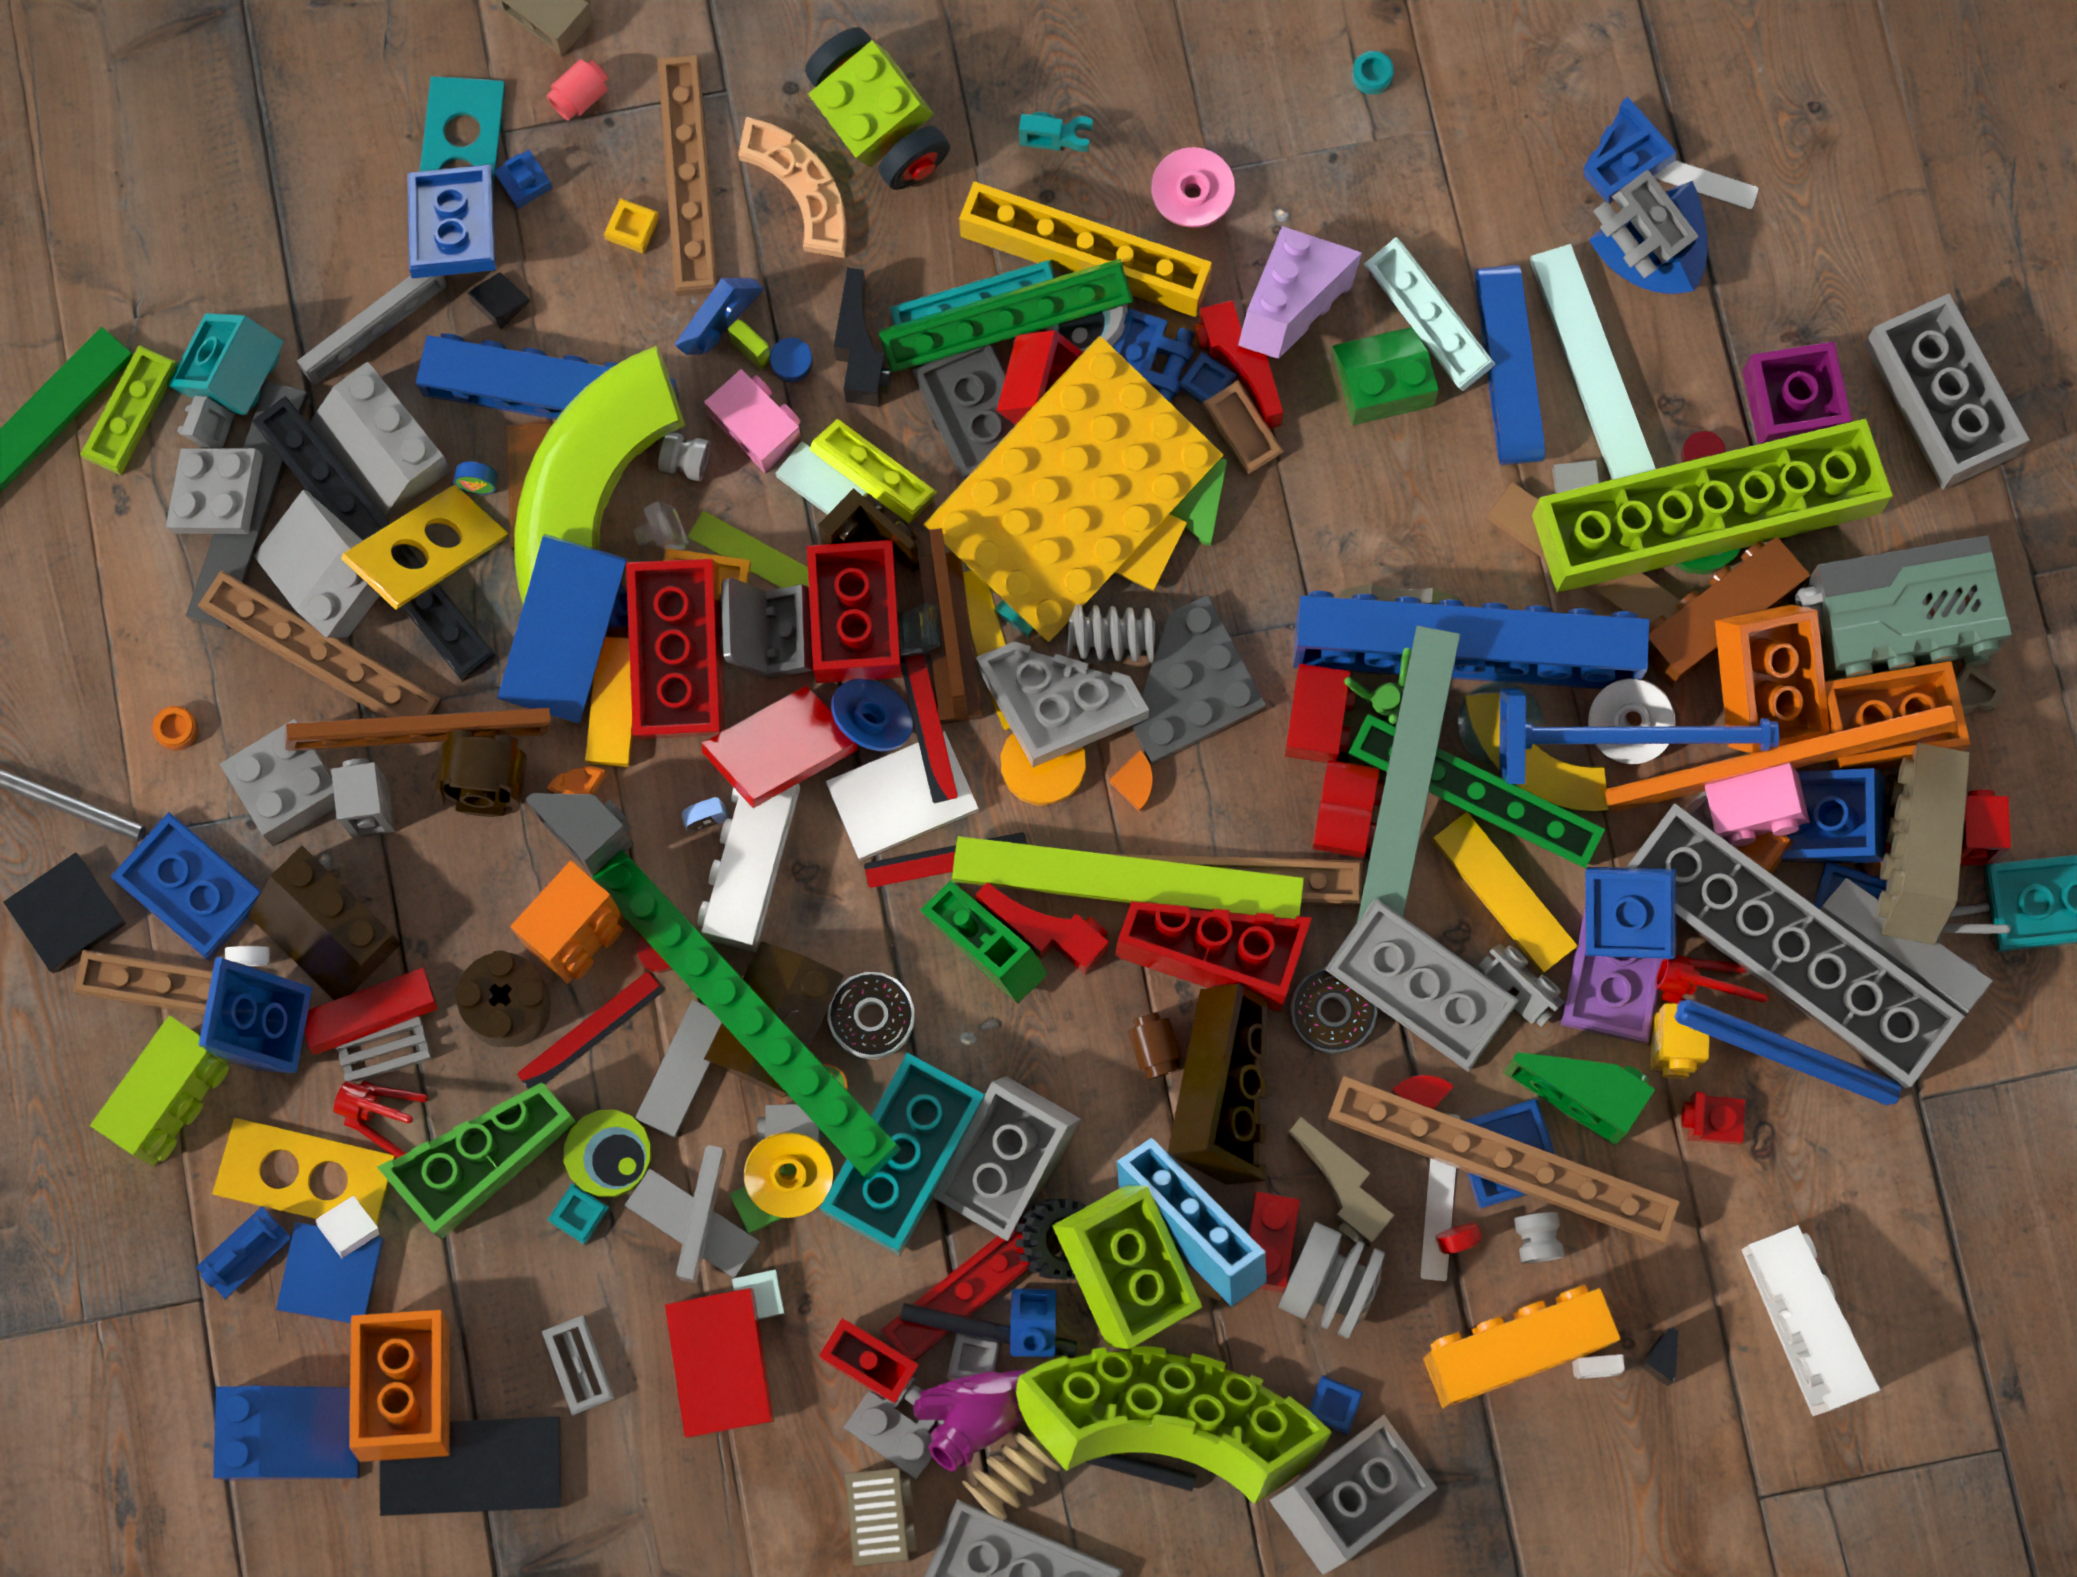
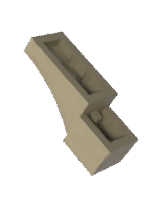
(1359, 1213)

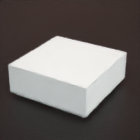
(347, 1227)
(1598, 1366)

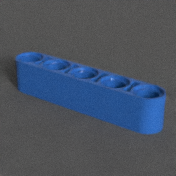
(1513, 377)

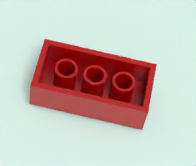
(675, 648)

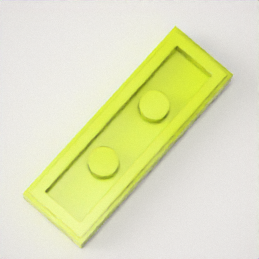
(873, 470)

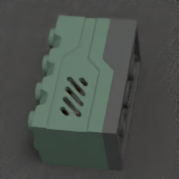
(1908, 609)

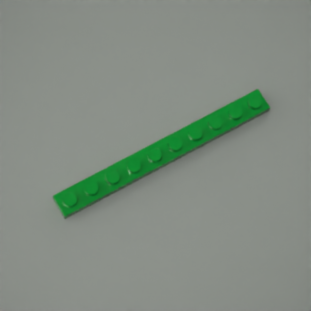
(747, 1016)

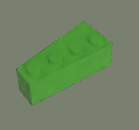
(474, 1160)

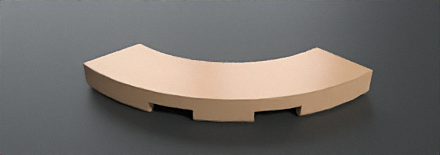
(807, 180)

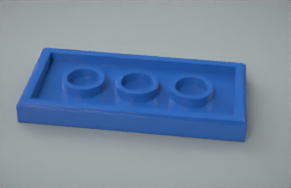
(562, 628)

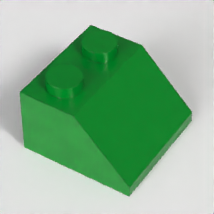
(1385, 375)

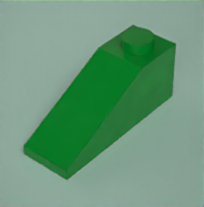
(985, 941)

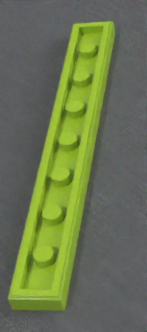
(1124, 878)

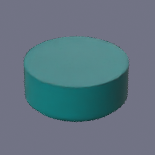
(1372, 72)

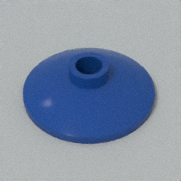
(872, 714)

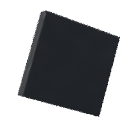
(64, 912)

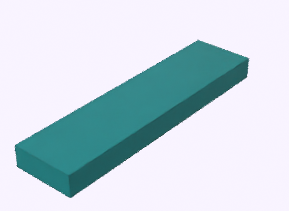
(972, 292)

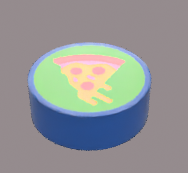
(476, 478)

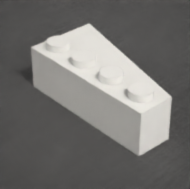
(1809, 1321)

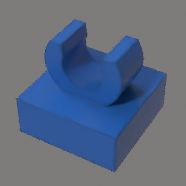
(523, 178)

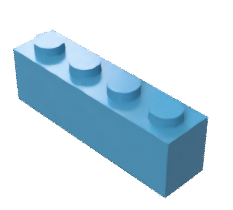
(1197, 1223)

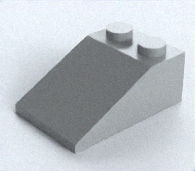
(307, 567)
(1006, 1156)
(1353, 1495)

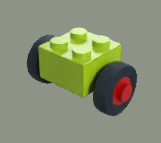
(875, 108)

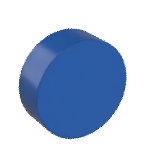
(791, 359)

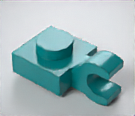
(1048, 132)

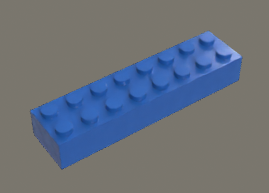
(1493, 641)

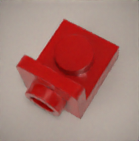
(1713, 1119)

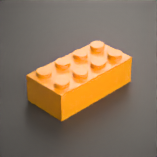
(1520, 1348)

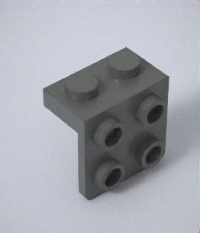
(766, 628)

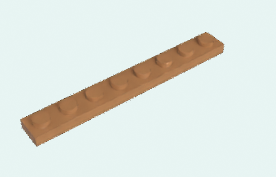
(1503, 1160)

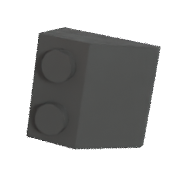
(583, 826)

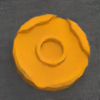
(1046, 782)

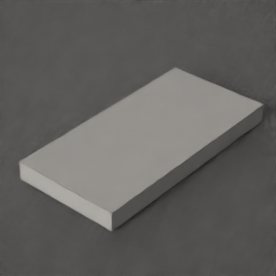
(1421, 984)
(989, 1547)

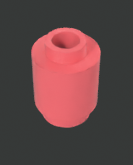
(578, 89)

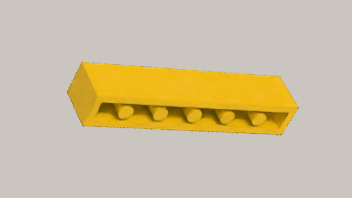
(1077, 244)

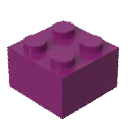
(1795, 391)

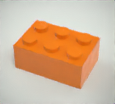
(1773, 672)
(1892, 695)
(569, 923)
(400, 1385)

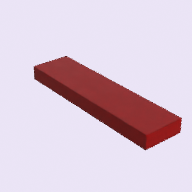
(960, 1293)

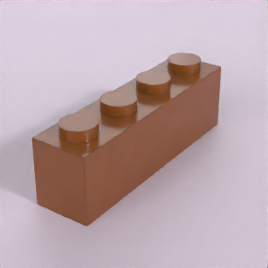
(1757, 584)

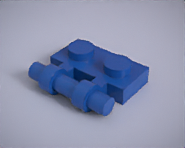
(1145, 338)

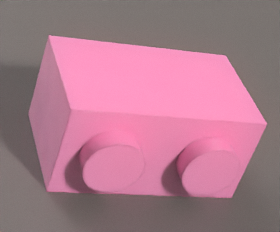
(754, 419)
(1757, 804)

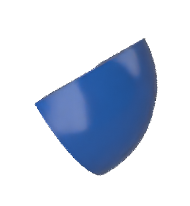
(1681, 271)

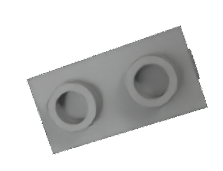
(1535, 993)

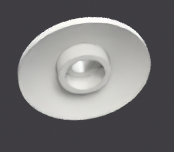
(1630, 695)

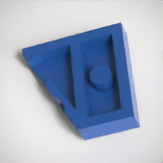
(1626, 152)
(717, 313)

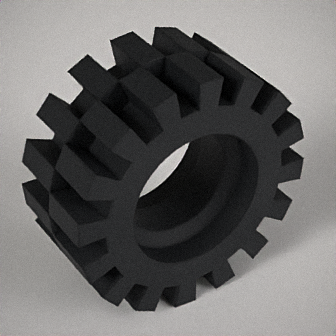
(1034, 1237)

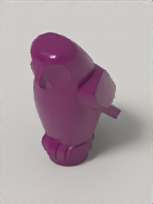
(974, 1414)

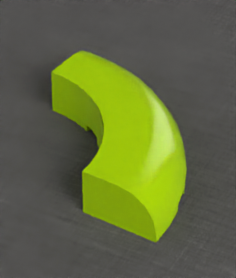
(587, 454)
(1171, 1409)

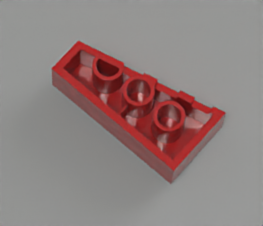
(1215, 947)

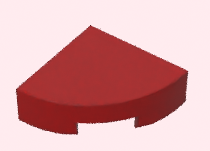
(1423, 1090)

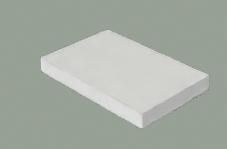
(893, 803)

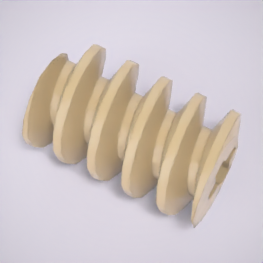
(1012, 1474)

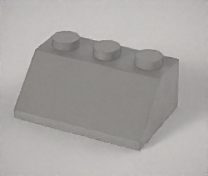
(378, 441)

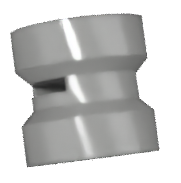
(687, 456)
(1539, 1237)

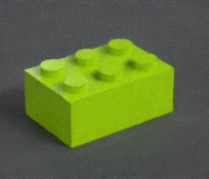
(160, 1093)
(1127, 1266)

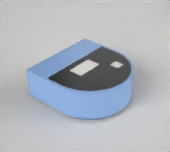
(704, 814)

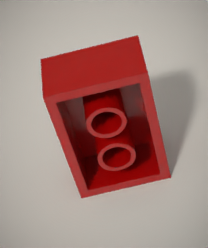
(854, 611)

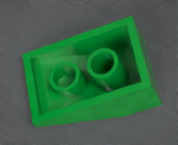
(1590, 1092)

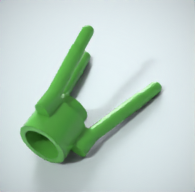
(1386, 697)

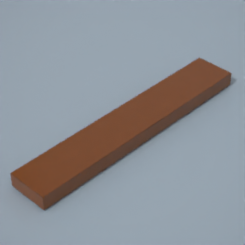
(414, 729)

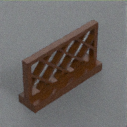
(954, 658)

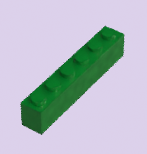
(1490, 798)

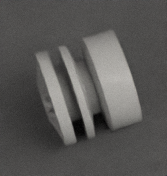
(1332, 1280)

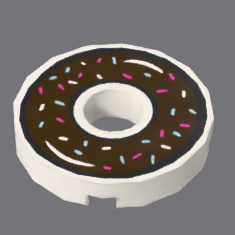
(865, 990)

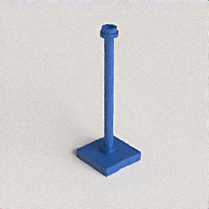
(1518, 735)

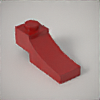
(1220, 335)
(1076, 939)

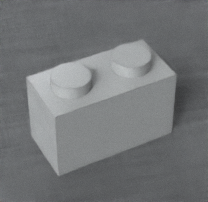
(362, 798)

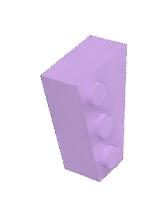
(1294, 289)

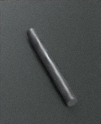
(71, 806)

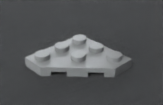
(1058, 700)

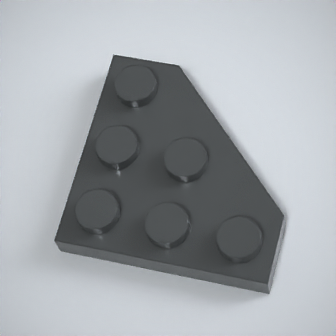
(1194, 684)

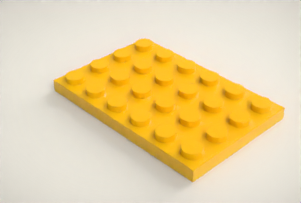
(1074, 489)

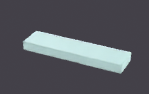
(1429, 314)

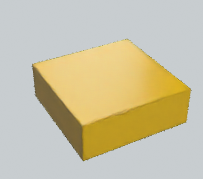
(631, 225)

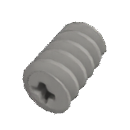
(1111, 633)

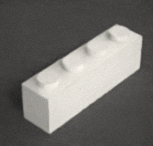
(747, 870)

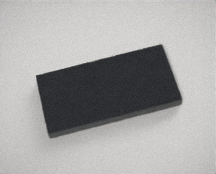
(488, 1469)

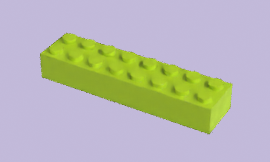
(1711, 505)

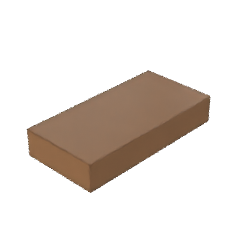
(1242, 427)

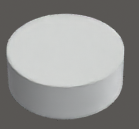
(248, 955)

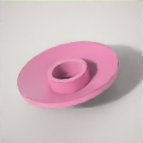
(1197, 170)

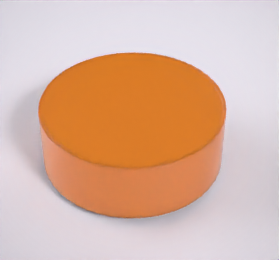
(175, 728)

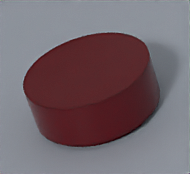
(1702, 445)

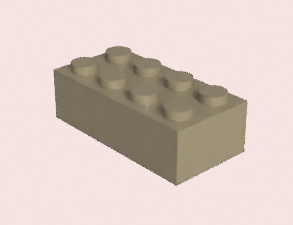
(1924, 843)

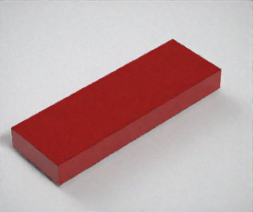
(369, 1011)

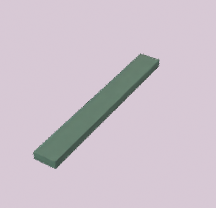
(1410, 768)

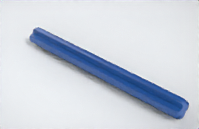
(1787, 1052)

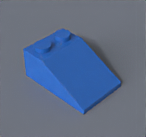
(1844, 818)
(254, 1018)
(283, 1433)

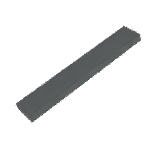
(235, 551)

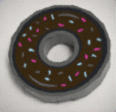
(1325, 1035)

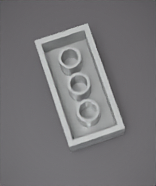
(1946, 391)

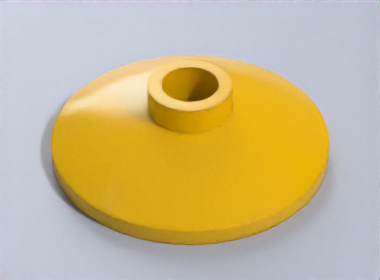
(788, 1194)

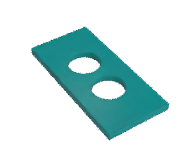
(460, 97)

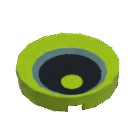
(607, 1153)

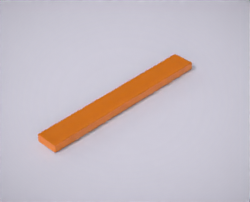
(1798, 754)

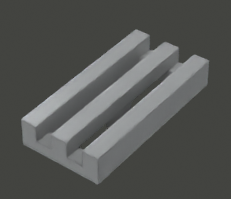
(346, 1059)
(591, 1400)

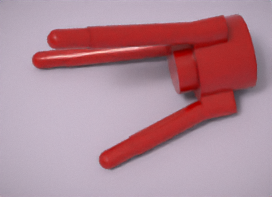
(1679, 978)
(360, 1103)

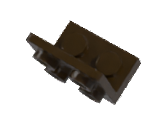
(866, 514)

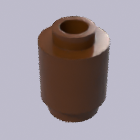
(1155, 1046)

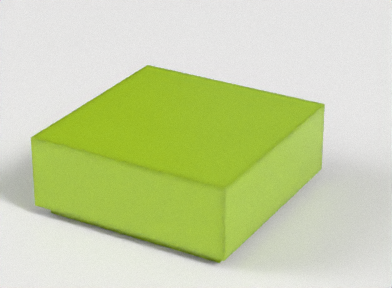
(749, 343)

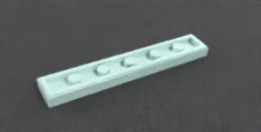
(1591, 362)

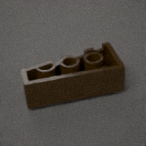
(1222, 1087)

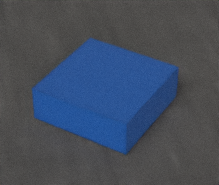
(1206, 378)
(1335, 1404)

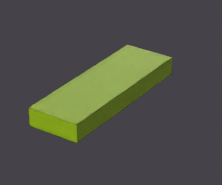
(129, 410)

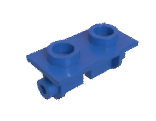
(243, 1253)

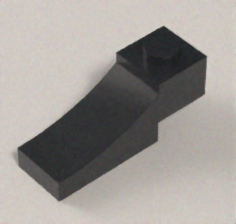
(866, 369)

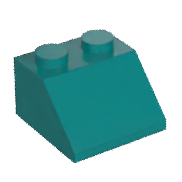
(227, 361)

